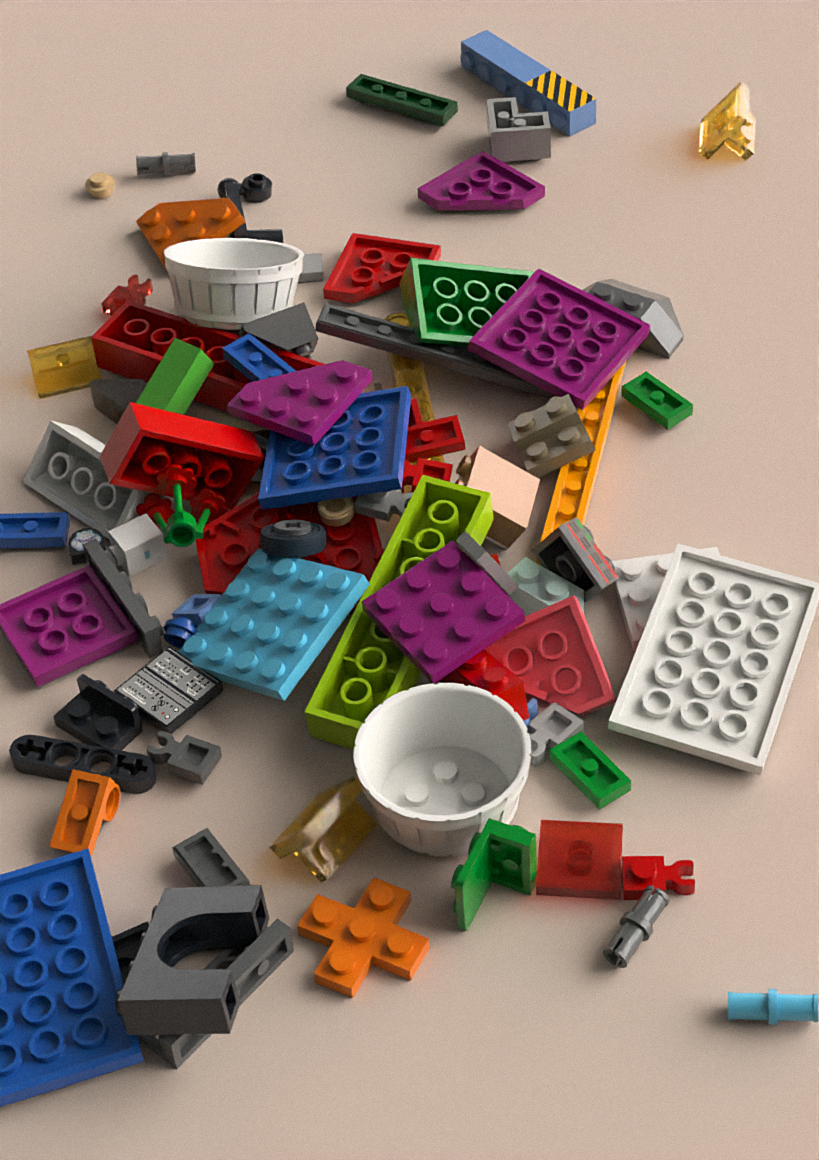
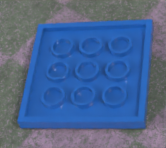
(353, 458)

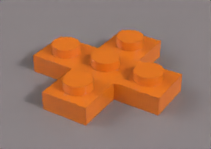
(363, 937)

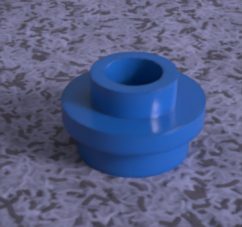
(178, 631)

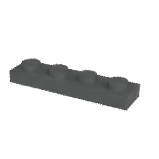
(133, 605)

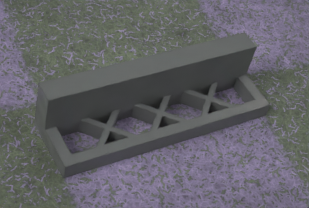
(249, 973)

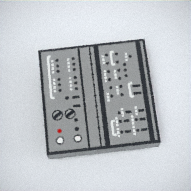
(170, 690)

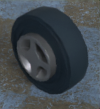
(293, 538)

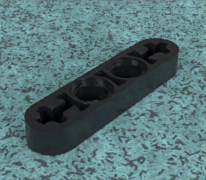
(85, 758)

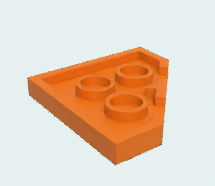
(188, 221)

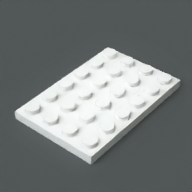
(716, 659)

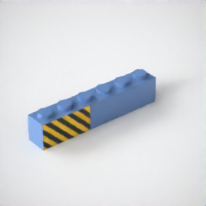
(529, 81)

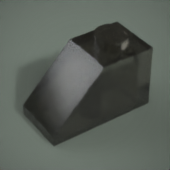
(114, 395)

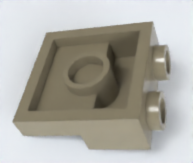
(550, 436)

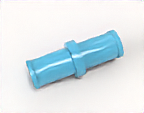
(773, 1007)

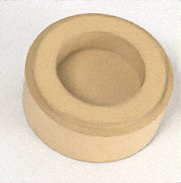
(336, 511)

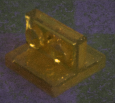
(729, 125)
(326, 830)

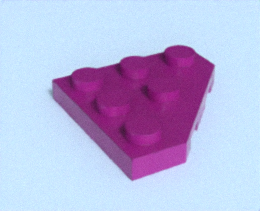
(481, 185)
(302, 401)

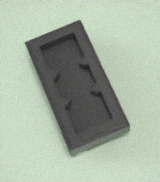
(208, 861)

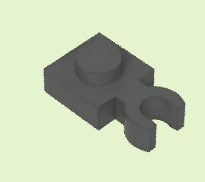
(189, 759)

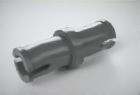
(165, 163)
(636, 926)

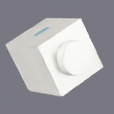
(137, 545)

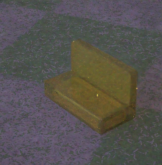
(63, 367)

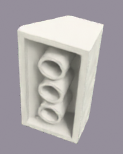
(73, 477)

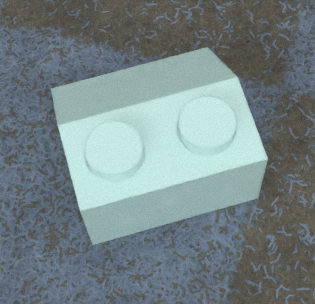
(540, 587)

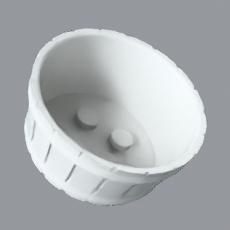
(232, 280)
(442, 765)

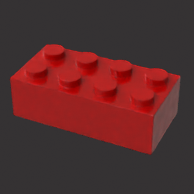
(154, 438)

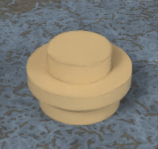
(100, 185)

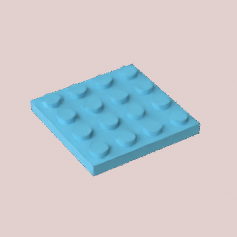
(273, 622)

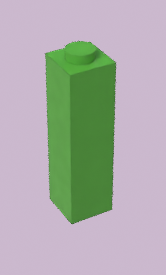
(177, 378)

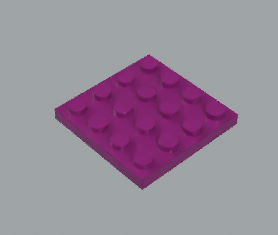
(559, 338)

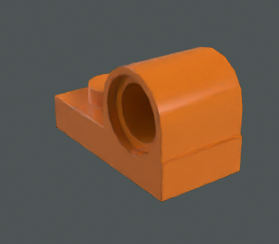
(84, 807)

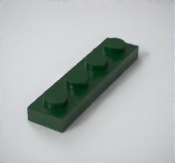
(402, 99)

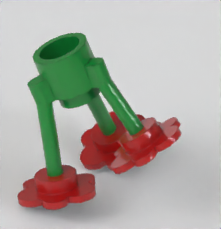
(181, 526)

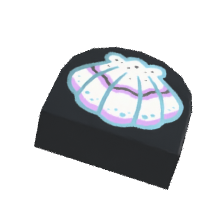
(78, 539)

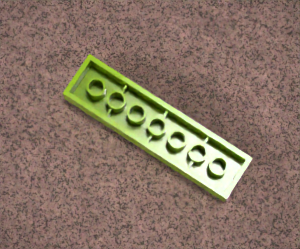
(366, 662)

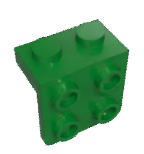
(496, 855)

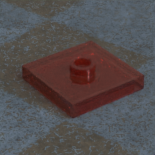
(579, 859)

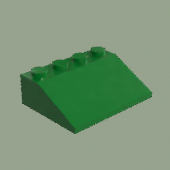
(455, 300)

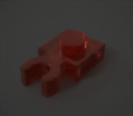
(133, 292)

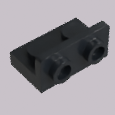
(100, 716)

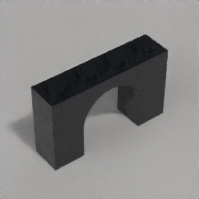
(185, 921)

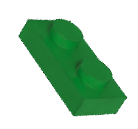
(657, 400)
(590, 770)

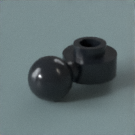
(254, 187)

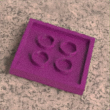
(443, 612)
(64, 625)

